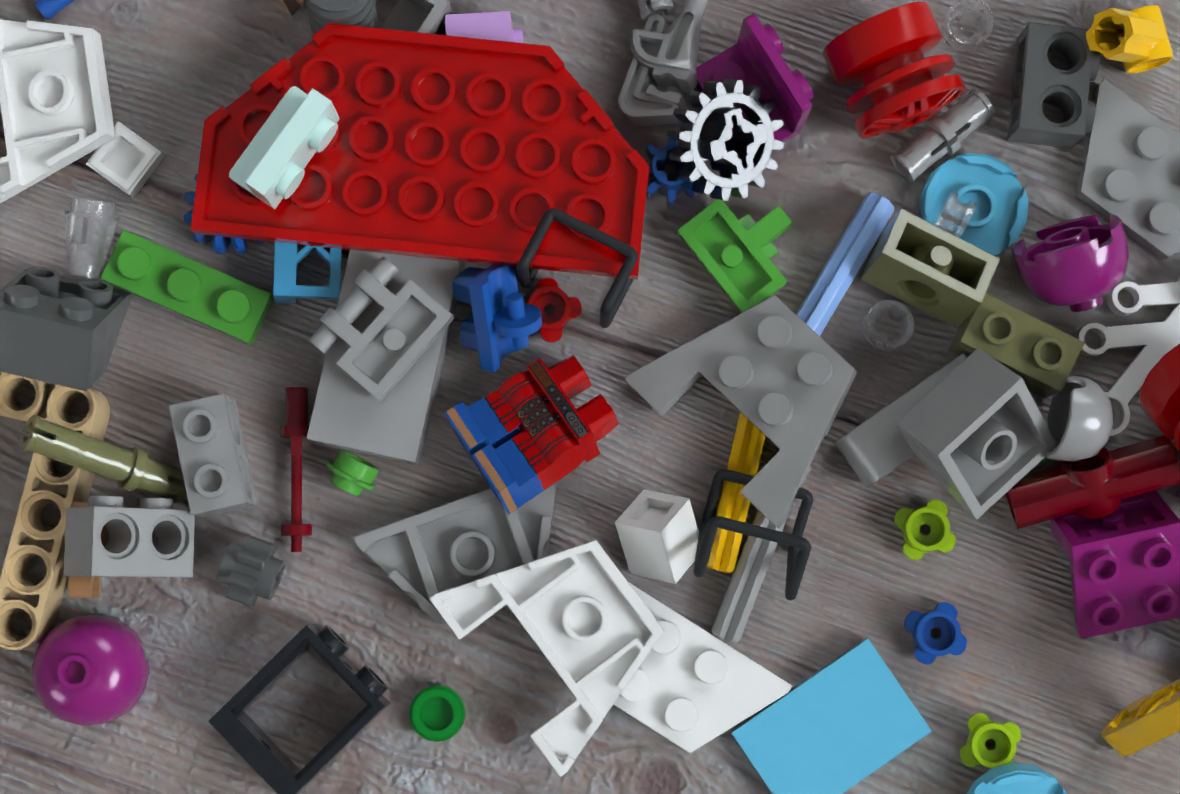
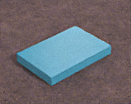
(832, 727)

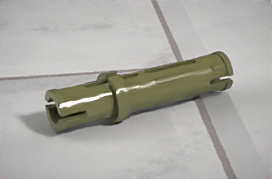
(128, 467)

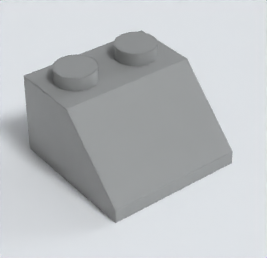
(978, 432)

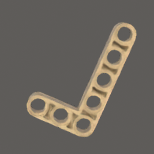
(42, 487)

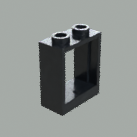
(259, 749)

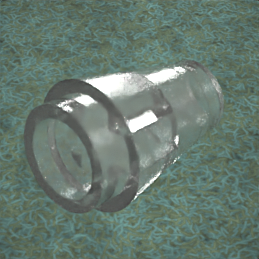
(89, 235)

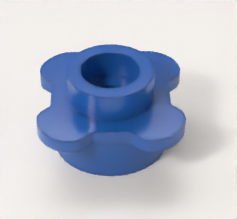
(950, 638)

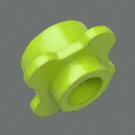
(939, 536)
(982, 729)

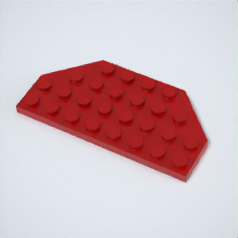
(434, 155)

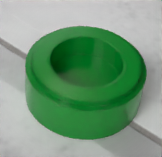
(437, 713)

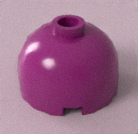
(1074, 262)
(90, 670)

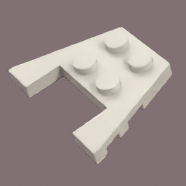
(50, 100)
(582, 622)

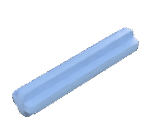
(845, 261)

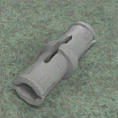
(942, 135)

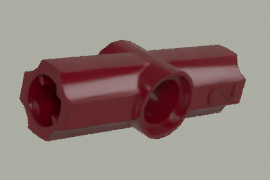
(1094, 484)

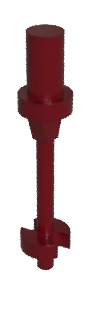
(296, 429)

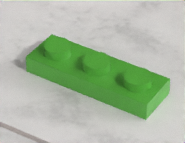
(187, 287)

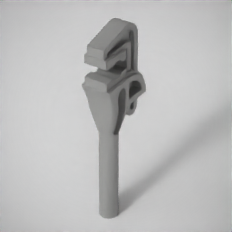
(670, 59)

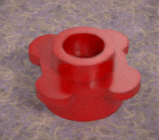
(565, 308)

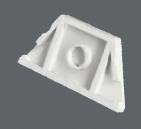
(695, 683)

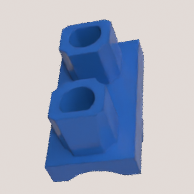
(499, 314)

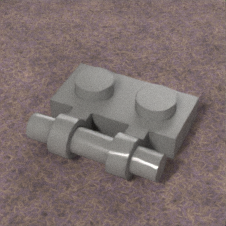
(393, 339)

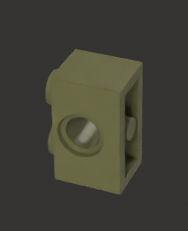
(930, 269)
(1021, 344)

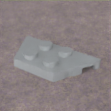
(1133, 170)
(460, 544)

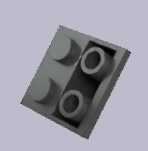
(59, 327)

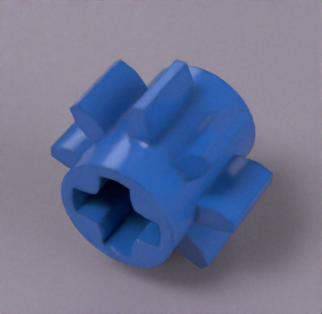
(659, 178)

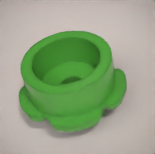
(352, 473)

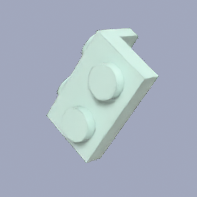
(285, 144)

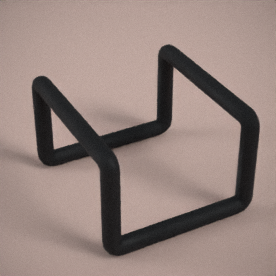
(621, 283)
(798, 547)

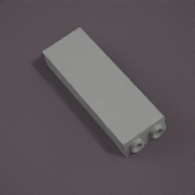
(397, 426)

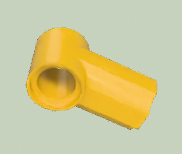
(1131, 37)

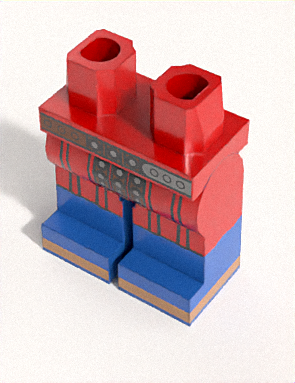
(531, 431)

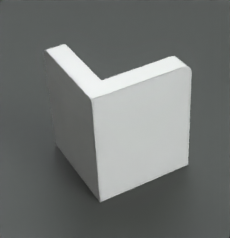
(658, 536)

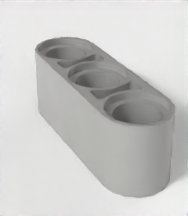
(877, 443)

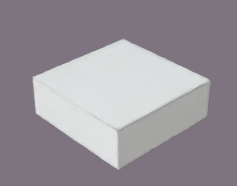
(126, 160)

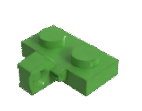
(738, 251)

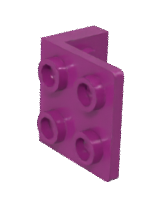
(759, 62)
(1123, 565)

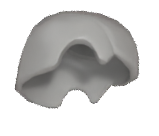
(1079, 420)

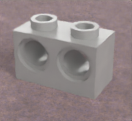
(213, 455)
(130, 539)

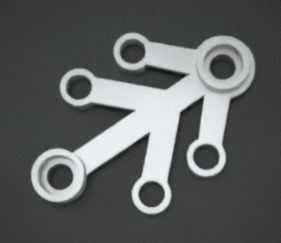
(1156, 338)

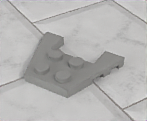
(775, 376)

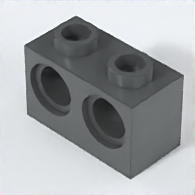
(1039, 83)

